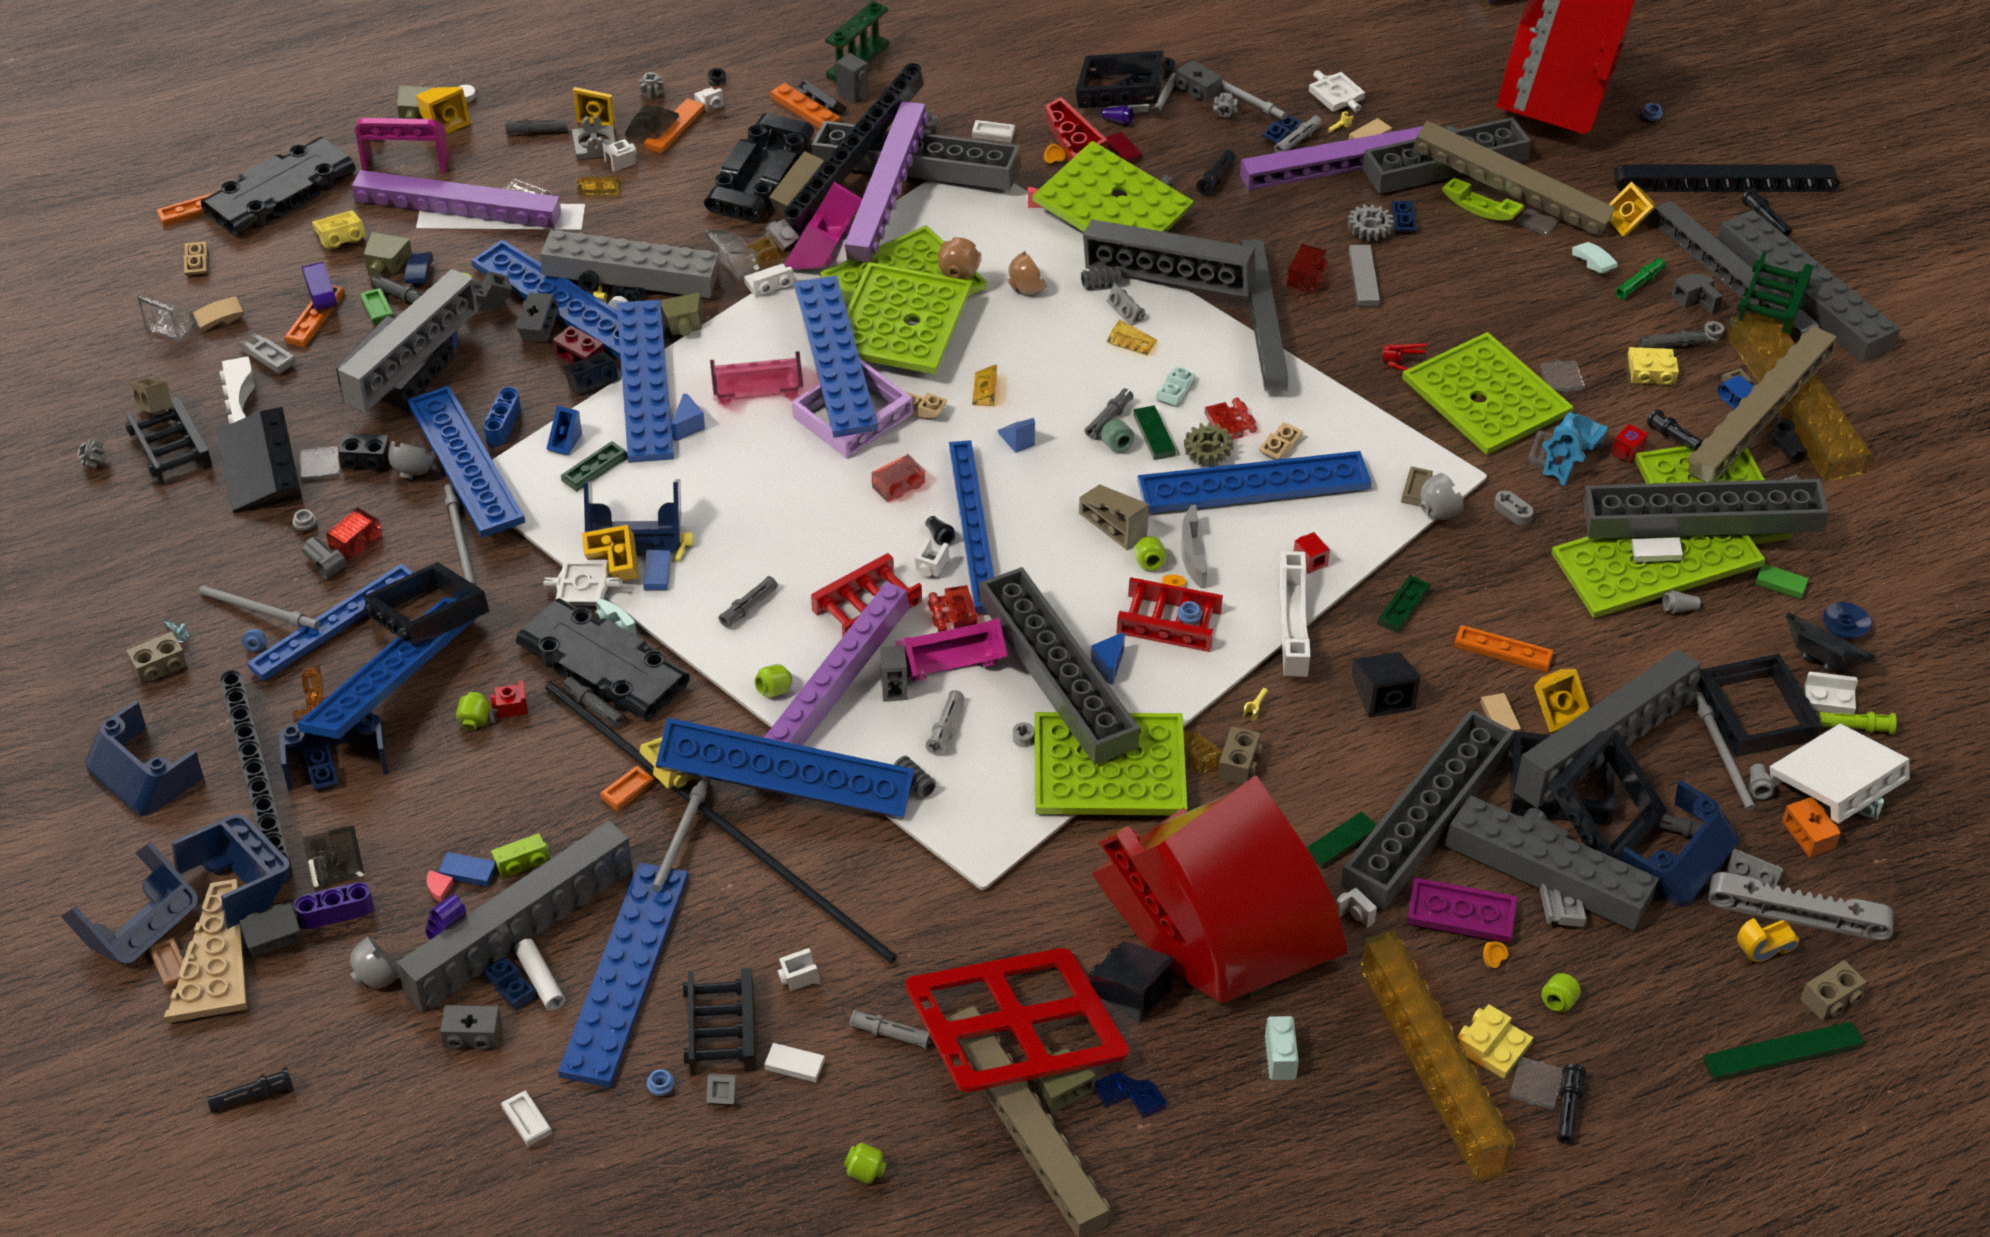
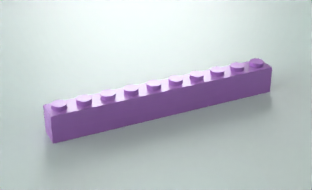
(1315, 160)
(886, 182)
(457, 199)
(841, 666)

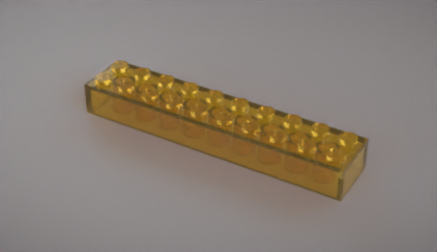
(1817, 418)
(1437, 1057)

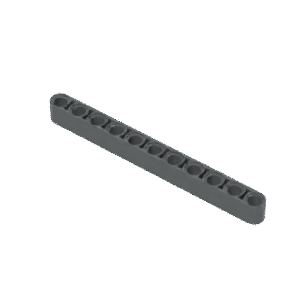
(1719, 259)
(1266, 324)

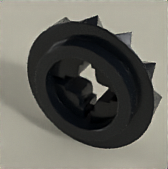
(630, 295)

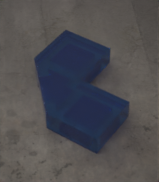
(1143, 1093)

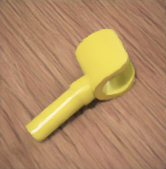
(1345, 121)
(602, 296)
(686, 539)
(1254, 706)

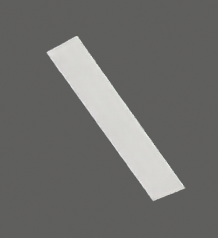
(570, 219)

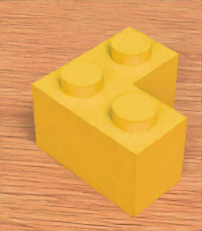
(617, 547)

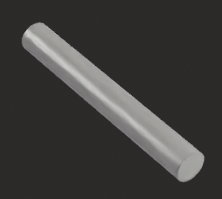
(1165, 94)

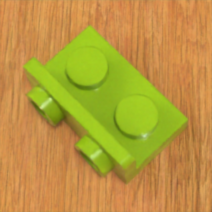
(521, 855)

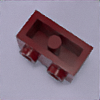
(575, 345)

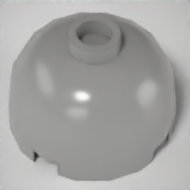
(410, 460)
(1440, 499)
(372, 965)

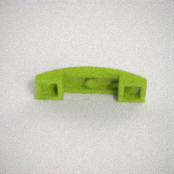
(1461, 194)

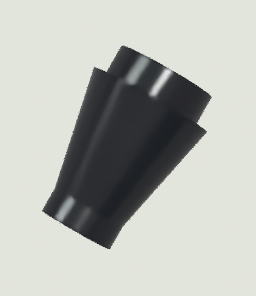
(940, 530)

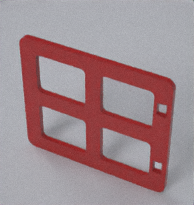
(1016, 1019)

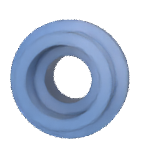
(1652, 112)
(1189, 612)
(254, 635)
(660, 1076)

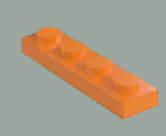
(803, 105)

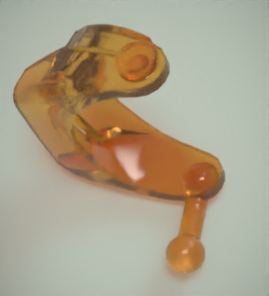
(312, 695)

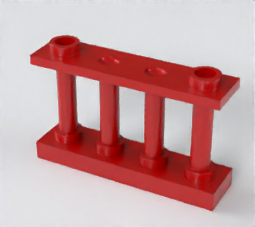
(856, 582)
(1164, 630)

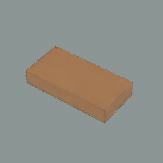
(167, 961)

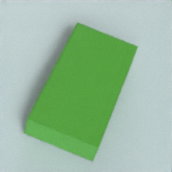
(376, 305)
(1782, 581)

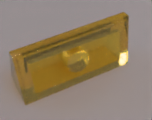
(598, 185)
(985, 386)

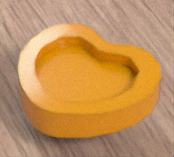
(1054, 153)
(1173, 579)
(1494, 953)

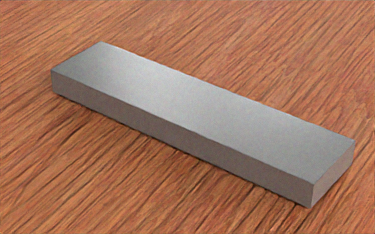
(1364, 275)

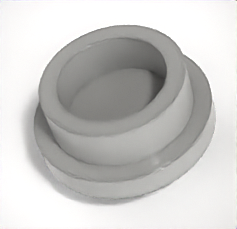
(304, 520)

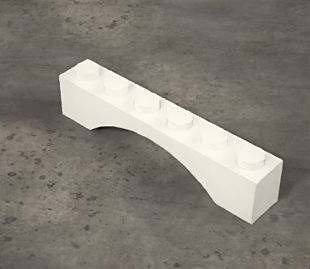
(239, 384)
(1293, 614)

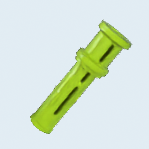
(1869, 722)

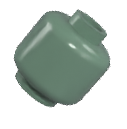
(1117, 435)

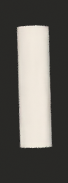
(539, 974)

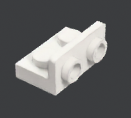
(769, 280)
(1831, 692)

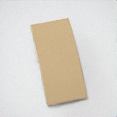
(196, 258)
(216, 312)
(927, 406)
(1281, 442)

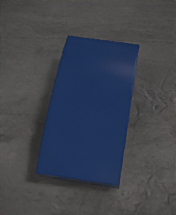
(1278, 131)
(1403, 216)
(418, 269)
(320, 767)
(509, 983)

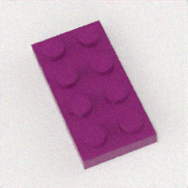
(1462, 910)

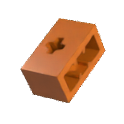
(1811, 827)

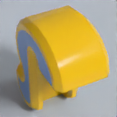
(1765, 942)

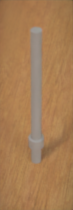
(1268, 107)
(453, 505)
(295, 618)
(1707, 715)
(696, 797)

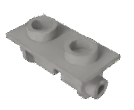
(1125, 305)
(1753, 867)

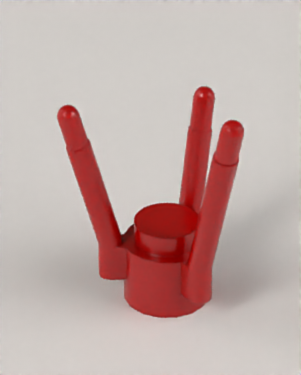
(1394, 353)

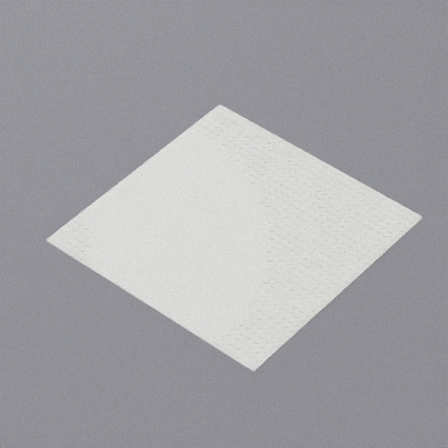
(795, 509)

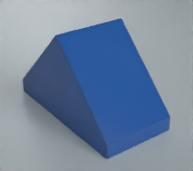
(687, 419)
(565, 430)
(1019, 434)
(1107, 656)

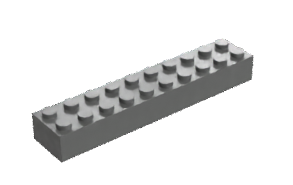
(937, 157)
(1826, 300)
(1705, 508)
(1059, 666)
(1630, 710)
(1426, 809)
(514, 915)

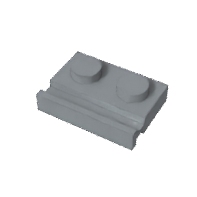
(1562, 909)

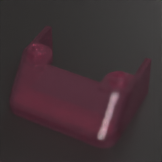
(756, 379)

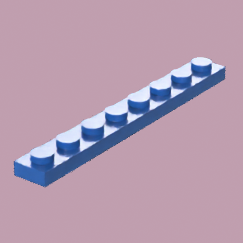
(331, 623)

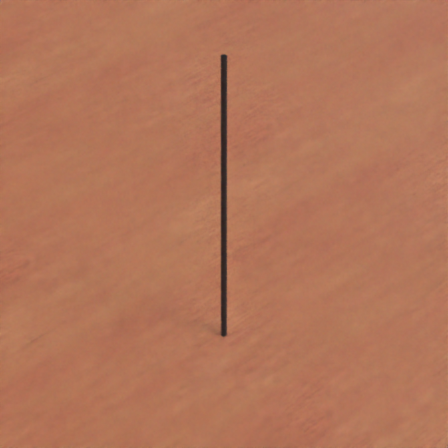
(728, 828)

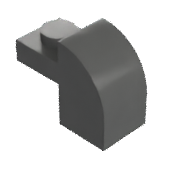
(1697, 289)
(492, 291)

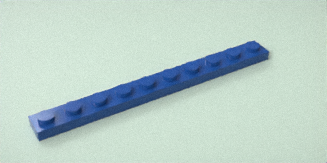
(971, 517)

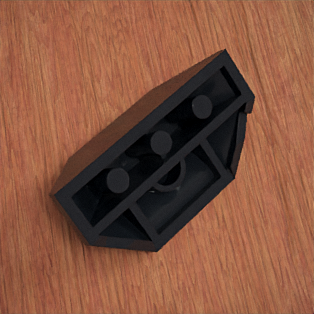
(1826, 647)

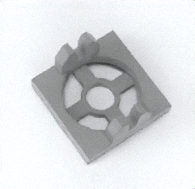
(592, 130)

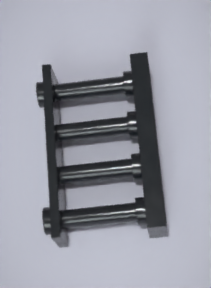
(183, 426)
(744, 1030)

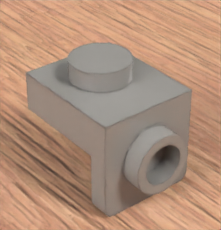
(782, 234)

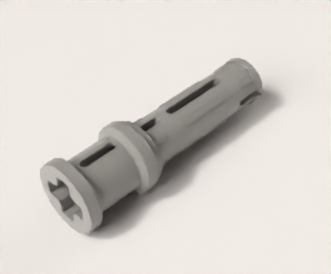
(953, 702)

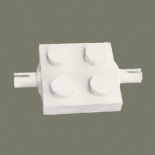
(1336, 91)
(583, 581)

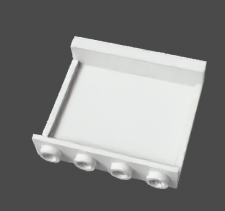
(1842, 770)

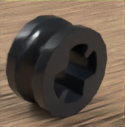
(713, 74)
(589, 273)

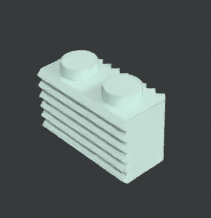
(1281, 1048)

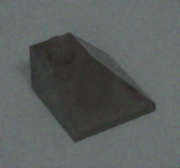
(651, 122)
(333, 855)

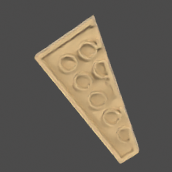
(213, 965)

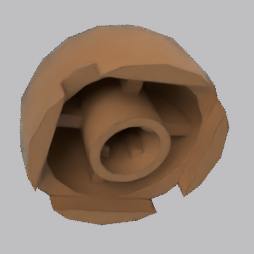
(959, 258)
(1025, 275)

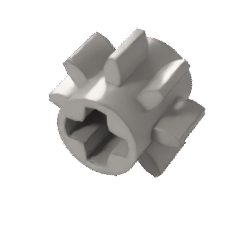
(651, 84)
(1225, 105)
(932, 124)
(92, 453)

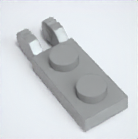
(268, 353)

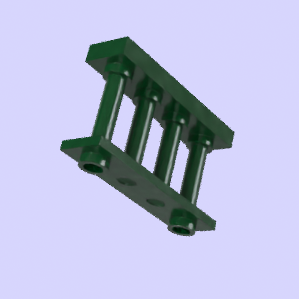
(857, 25)
(1791, 304)

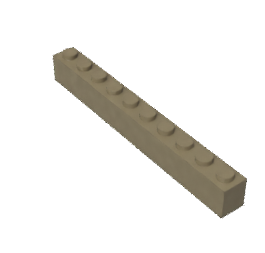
(1513, 178)
(1761, 405)
(1037, 1137)

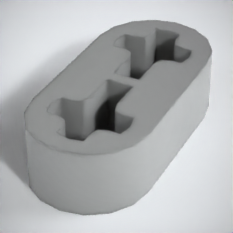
(1513, 508)

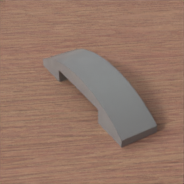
(1193, 563)

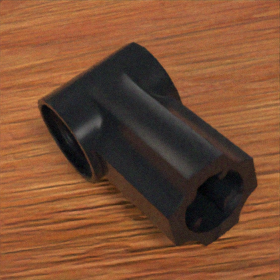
(1786, 439)

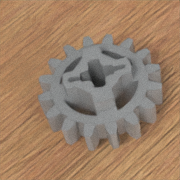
(1370, 222)

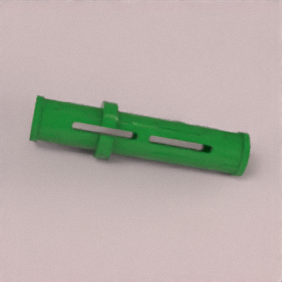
(1645, 274)

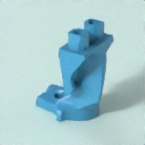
(1570, 440)

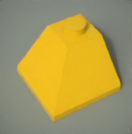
(594, 103)
(446, 106)
(1630, 209)
(1561, 698)

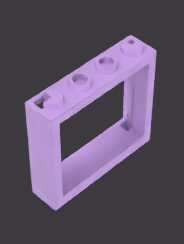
(899, 409)

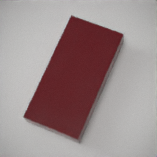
(1123, 147)

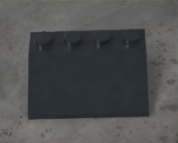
(259, 461)

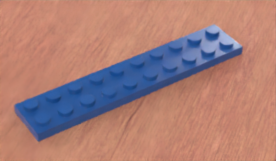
(576, 305)
(835, 357)
(644, 381)
(466, 462)
(1254, 481)
(374, 683)
(785, 768)
(622, 977)

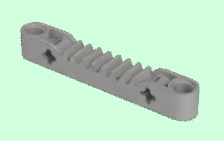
(1870, 918)

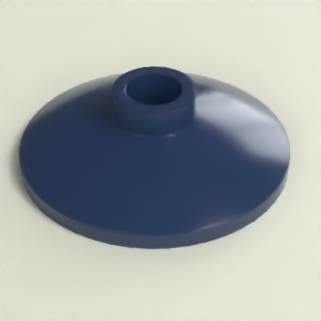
(1846, 620)

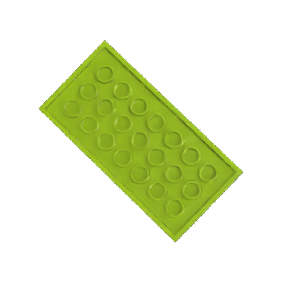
(1611, 581)

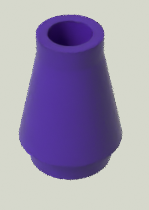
(1119, 114)

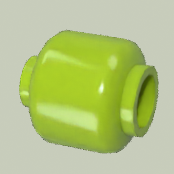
(1150, 553)
(773, 680)
(473, 710)
(1561, 992)
(864, 1163)

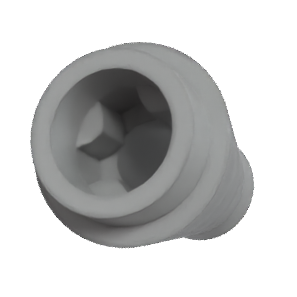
(1679, 602)
(1760, 783)

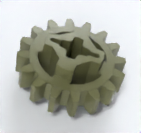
(1208, 444)

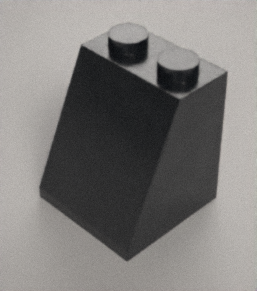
(1386, 684)
(1133, 979)

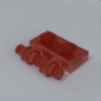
(1226, 415)
(960, 608)

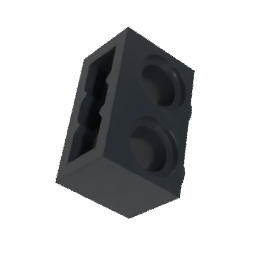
(591, 372)
(364, 451)

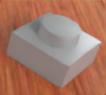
(721, 1088)

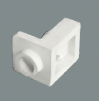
(710, 98)
(1360, 907)

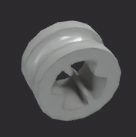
(1714, 331)
(1023, 741)

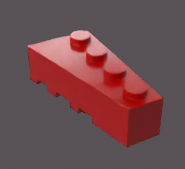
(1071, 128)

